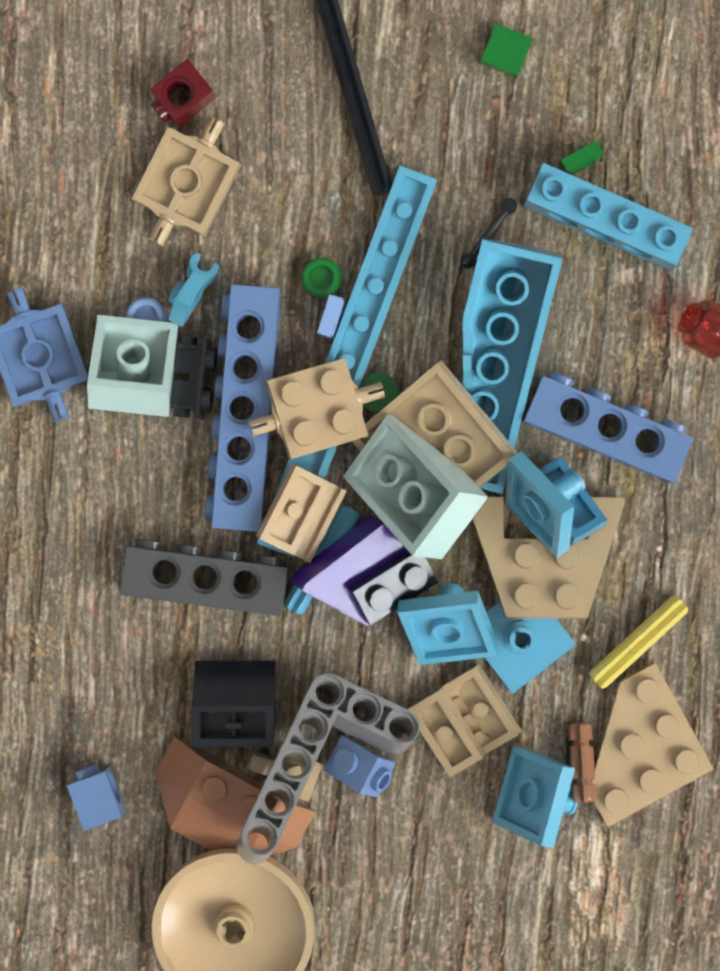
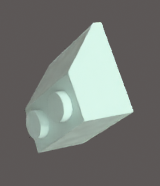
(132, 365)

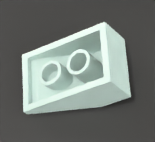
(414, 489)

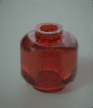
(701, 328)

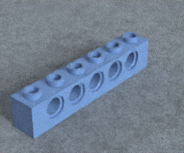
(263, 305)

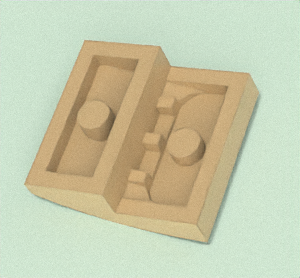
(464, 720)

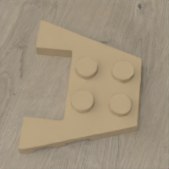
(535, 582)

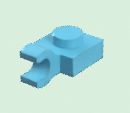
(188, 294)

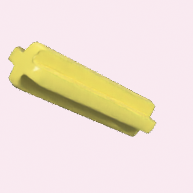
(638, 642)

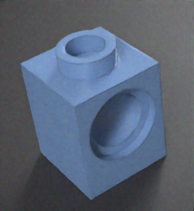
(96, 796)

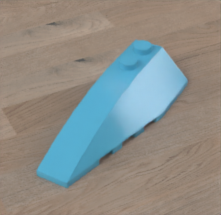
(505, 331)

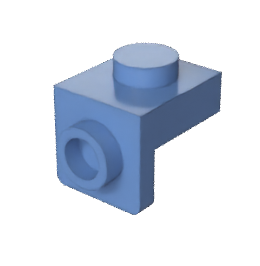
(359, 767)

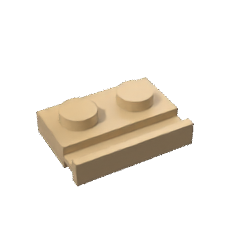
(301, 513)

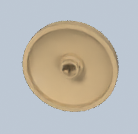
(233, 916)

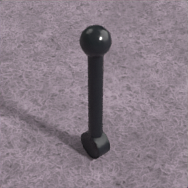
(508, 207)

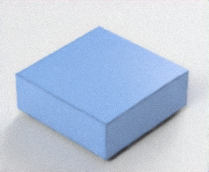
(331, 317)

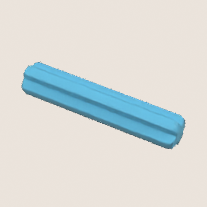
(342, 523)

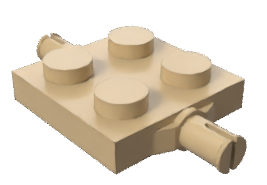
(186, 181)
(316, 408)

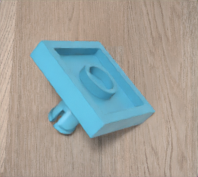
(541, 503)
(448, 626)
(525, 646)
(534, 796)

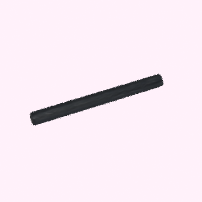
(354, 96)

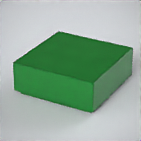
(506, 50)
(581, 159)

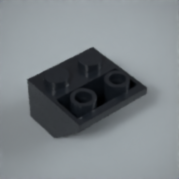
(234, 703)

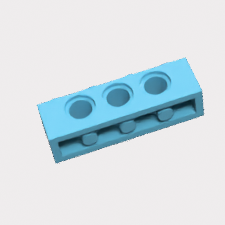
(608, 217)

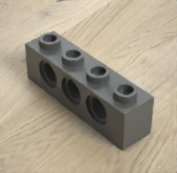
(141, 580)

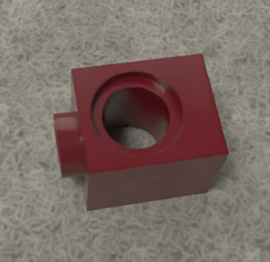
(187, 77)

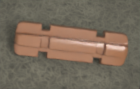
(583, 761)

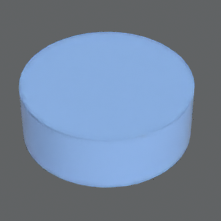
(146, 309)

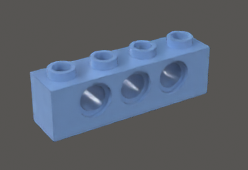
(670, 441)

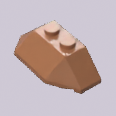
(213, 800)

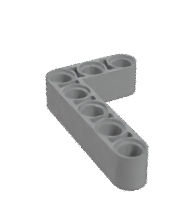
(306, 751)

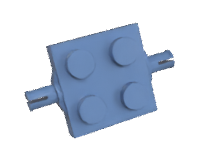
(40, 355)

